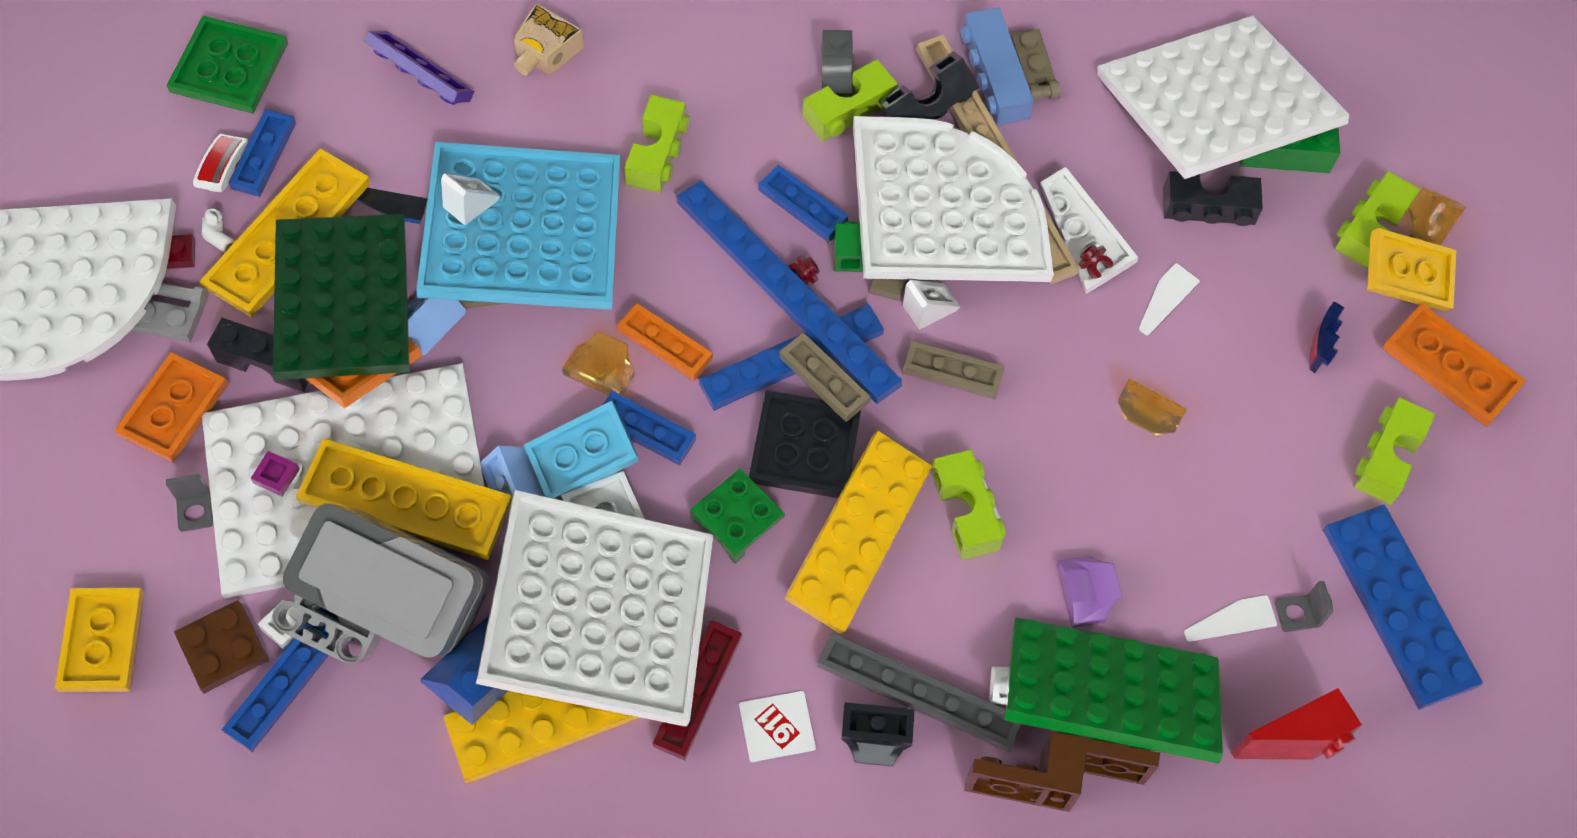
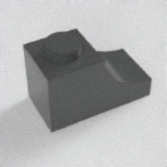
(837, 61)

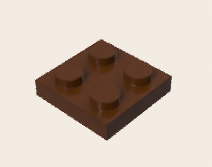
(221, 646)

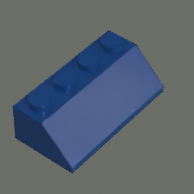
(456, 675)

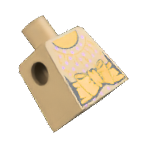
(545, 42)

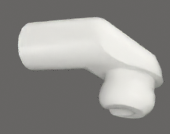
(213, 230)

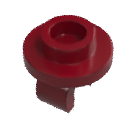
(1090, 259)
(807, 268)

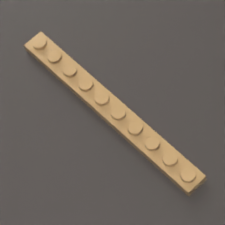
(974, 117)

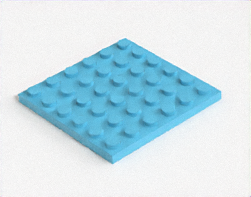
(542, 239)

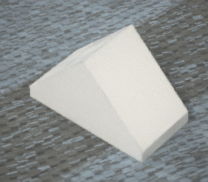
(466, 197)
(928, 302)

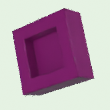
(275, 473)

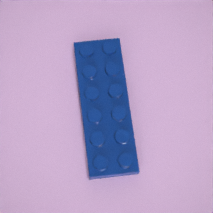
(1402, 607)

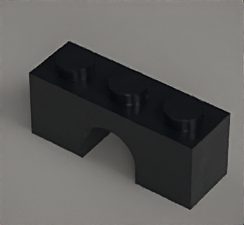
(952, 85)
(1188, 200)
(243, 345)

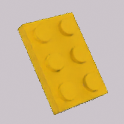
(1411, 270)
(99, 640)

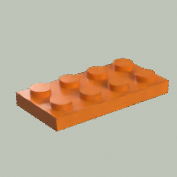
(1454, 364)

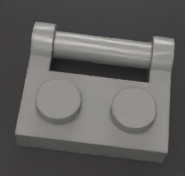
(173, 320)

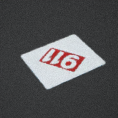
(777, 726)

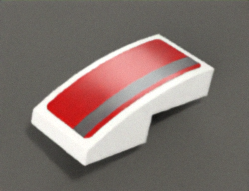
(219, 163)

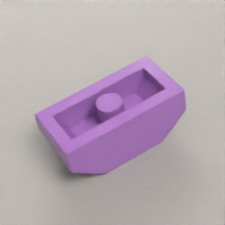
(1088, 589)

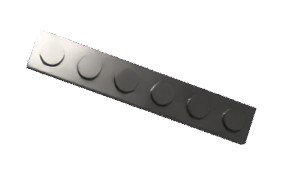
(918, 691)

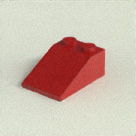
(1305, 733)

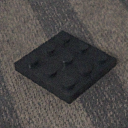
(803, 445)

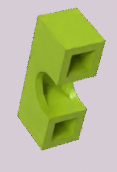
(832, 114)
(651, 165)
(1387, 201)
(1383, 472)
(962, 478)

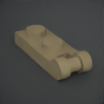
(1035, 64)

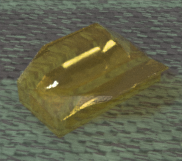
(1433, 216)
(601, 364)
(1150, 409)

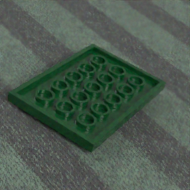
(340, 297)

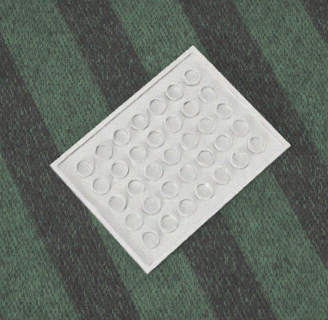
(408, 418)

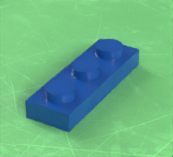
(262, 153)
(802, 202)
(653, 430)

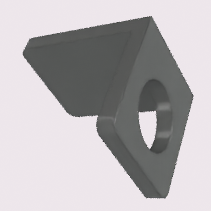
(191, 491)
(1316, 606)

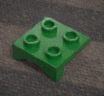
(736, 514)

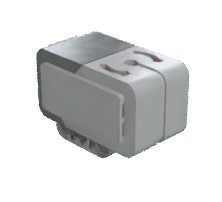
(378, 588)

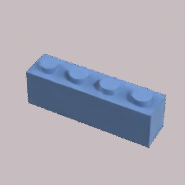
(997, 66)

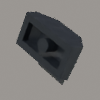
(877, 732)

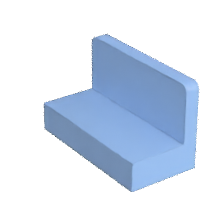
(431, 320)
(510, 470)

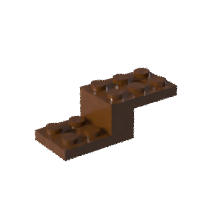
(1061, 771)

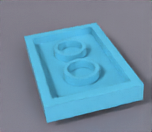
(581, 451)

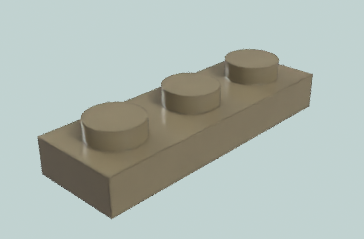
(953, 369)
(824, 377)

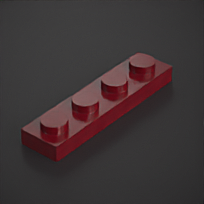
(714, 658)

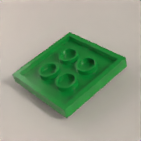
(227, 64)

